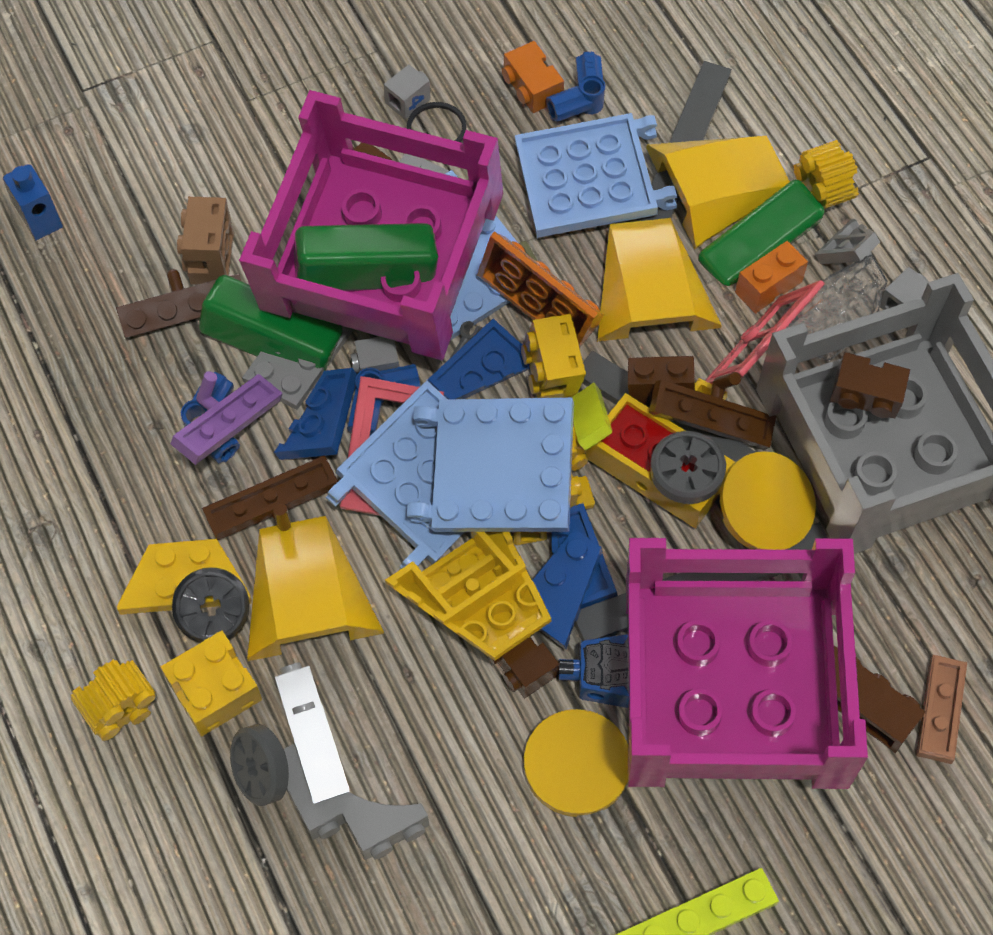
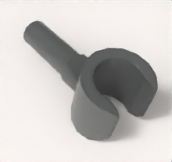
(465, 332)

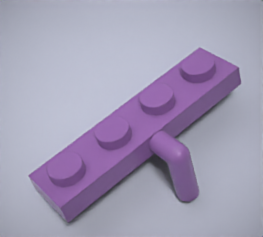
(225, 417)

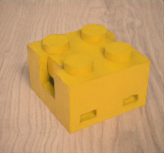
(553, 357)
(211, 683)

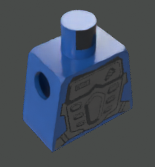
(25, 192)
(600, 670)

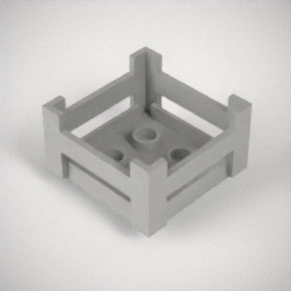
(889, 471)

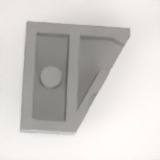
(848, 244)

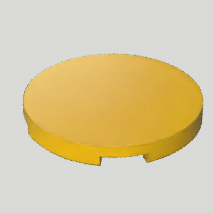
(767, 501)
(576, 762)

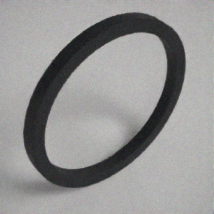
(439, 105)

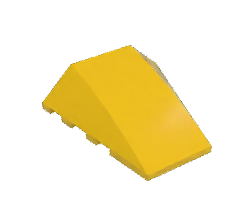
(719, 180)
(650, 281)
(305, 589)
(478, 593)

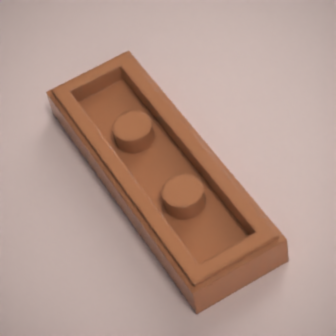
(943, 709)

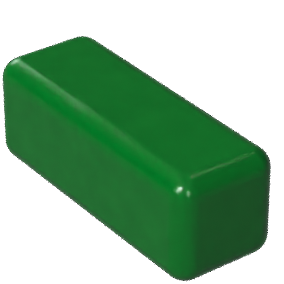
(778, 219)
(362, 254)
(235, 319)

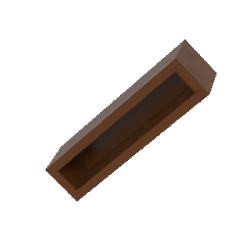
(887, 712)

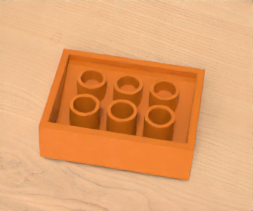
(533, 287)

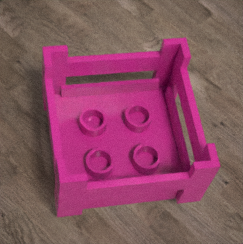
(375, 190)
(742, 670)

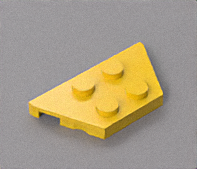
(164, 568)

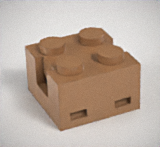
(206, 239)

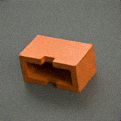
(530, 76)
(771, 276)

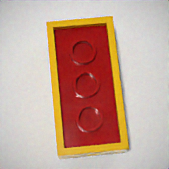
(629, 454)

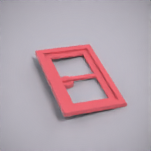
(802, 296)
(369, 390)

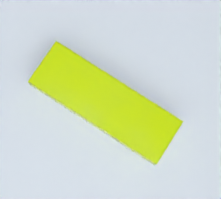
(590, 417)

